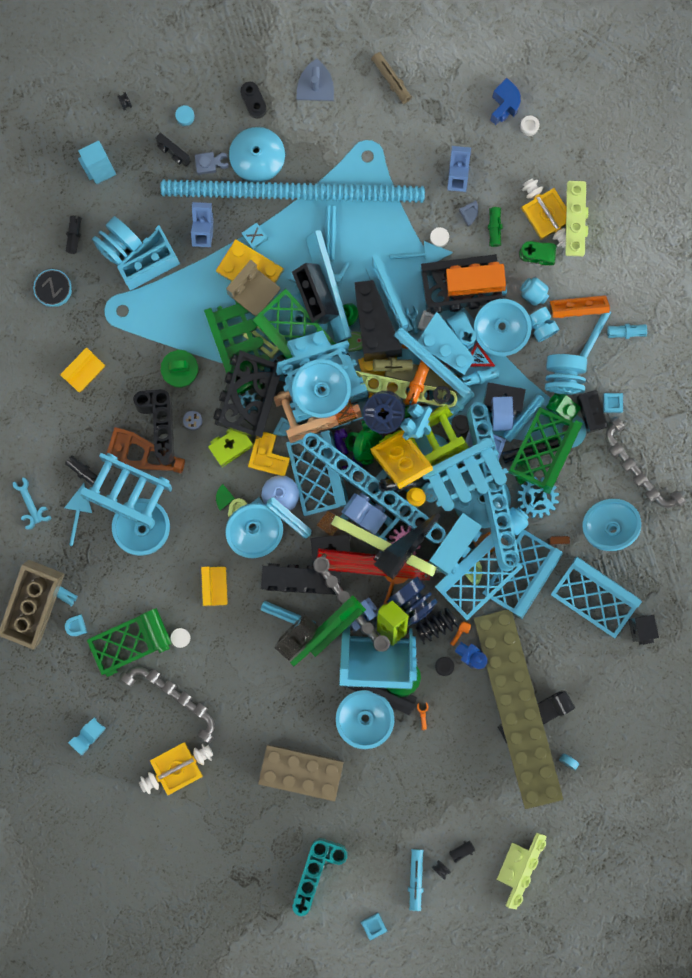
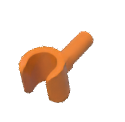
(463, 627)
(423, 716)

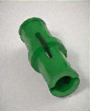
(495, 226)

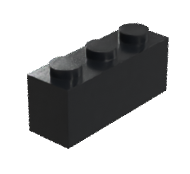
(315, 293)

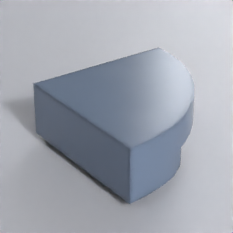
(469, 213)

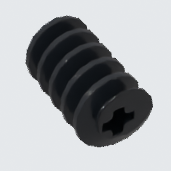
(435, 625)

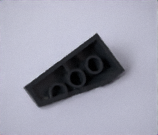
(398, 553)

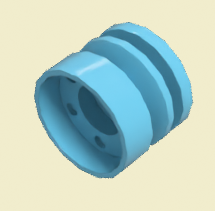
(116, 241)
(565, 376)

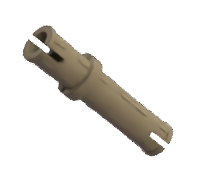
(395, 83)

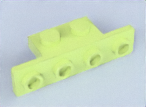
(576, 218)
(518, 868)

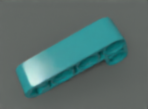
(313, 877)

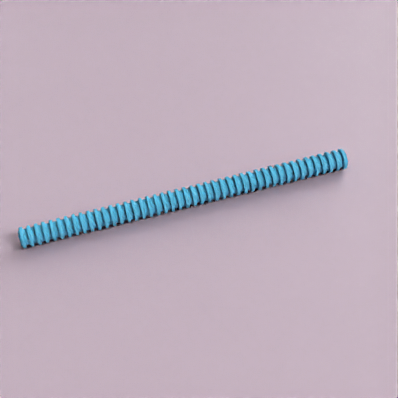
(292, 191)

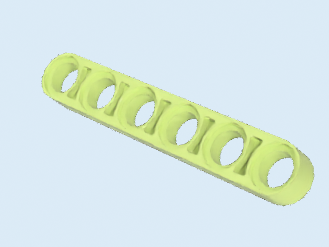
(402, 386)
(380, 544)

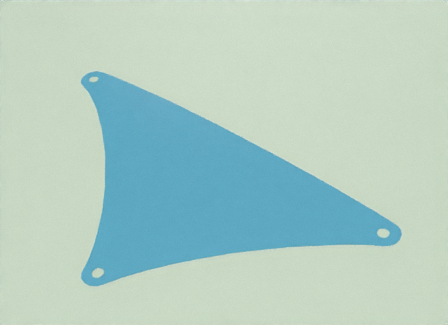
(175, 305)

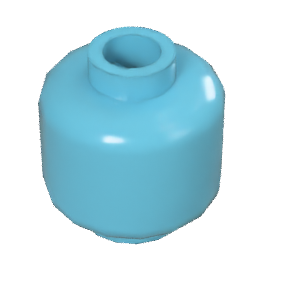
(534, 291)
(519, 520)

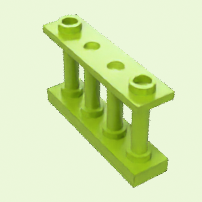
(439, 453)

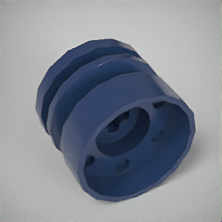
(390, 402)
(412, 601)

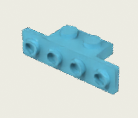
(308, 349)

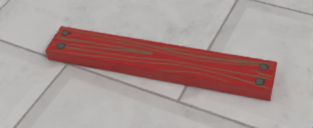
(364, 564)

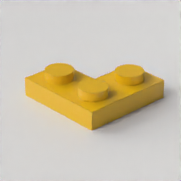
(264, 460)

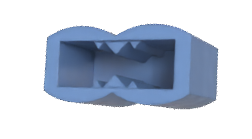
(364, 513)

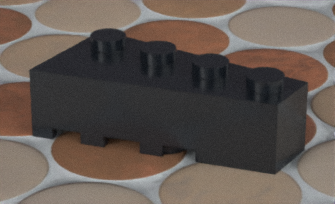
(374, 324)
(295, 579)

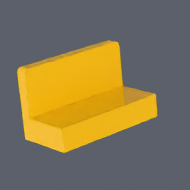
(83, 370)
(214, 586)

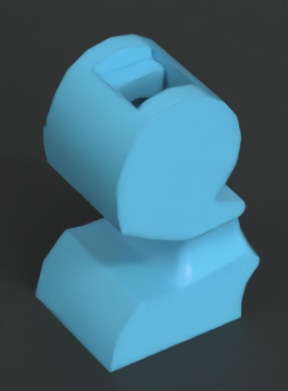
(87, 736)

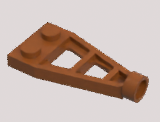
(120, 446)

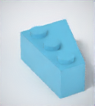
(96, 162)
(148, 261)
(446, 346)
(456, 545)

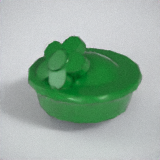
(351, 313)

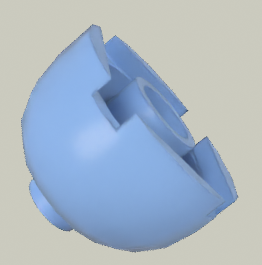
(282, 489)

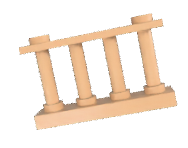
(314, 425)

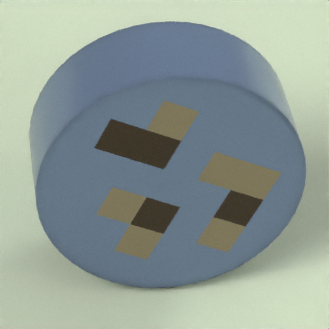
(192, 420)

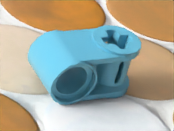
(461, 327)

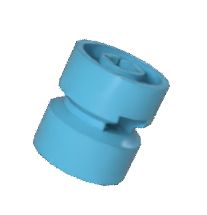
(542, 324)

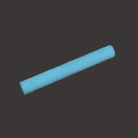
(594, 335)

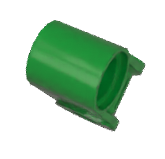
(540, 253)

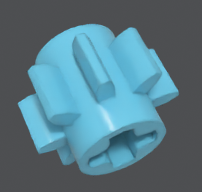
(248, 397)

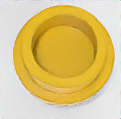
(416, 497)

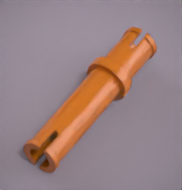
(417, 385)

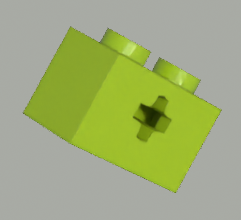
(225, 456)
(392, 622)

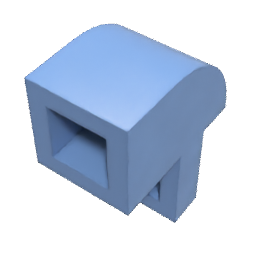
(459, 168)
(202, 224)
(502, 413)
(369, 614)

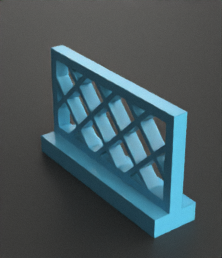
(388, 294)
(336, 481)
(465, 565)
(538, 578)
(608, 586)

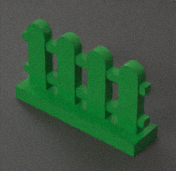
(233, 331)

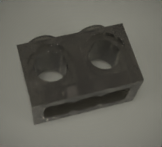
(296, 637)

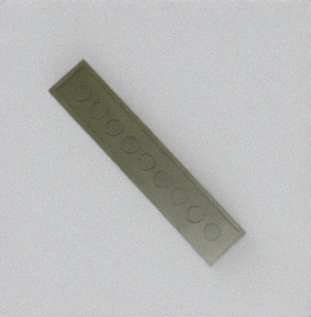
(518, 709)

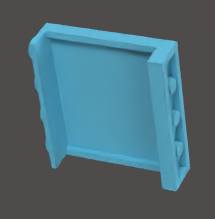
(366, 667)

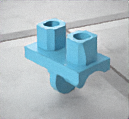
(418, 424)

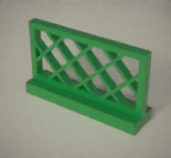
(273, 333)
(561, 452)
(331, 628)

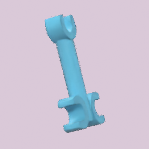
(36, 517)

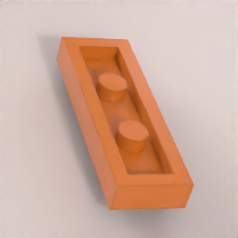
(579, 306)

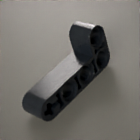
(160, 427)
(551, 707)

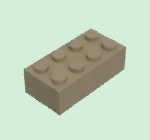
(31, 604)
(301, 772)

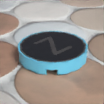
(52, 288)

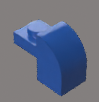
(509, 99)

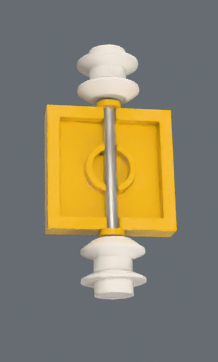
(545, 212)
(176, 768)

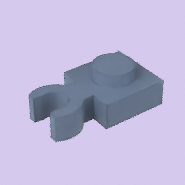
(207, 163)

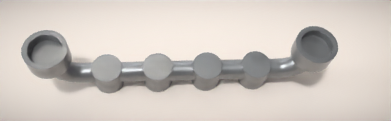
(640, 478)
(321, 565)
(169, 688)

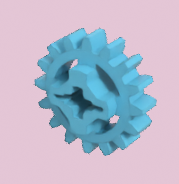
(548, 504)

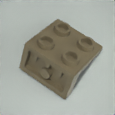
(252, 289)

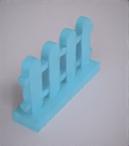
(357, 390)
(472, 466)

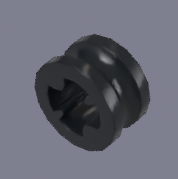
(124, 100)
(447, 396)
(441, 869)

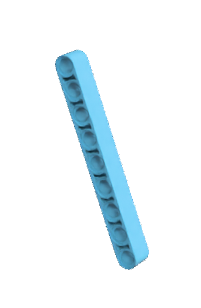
(364, 484)
(494, 494)

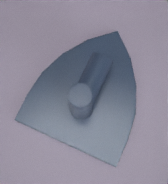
(315, 83)

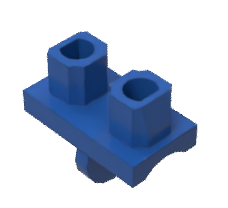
(472, 656)

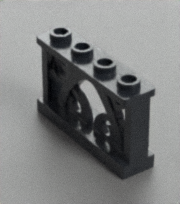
(437, 270)
(270, 380)

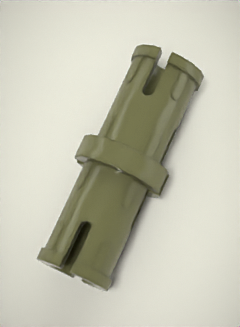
(392, 365)

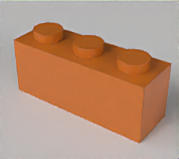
(476, 279)

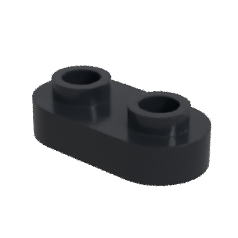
(252, 99)

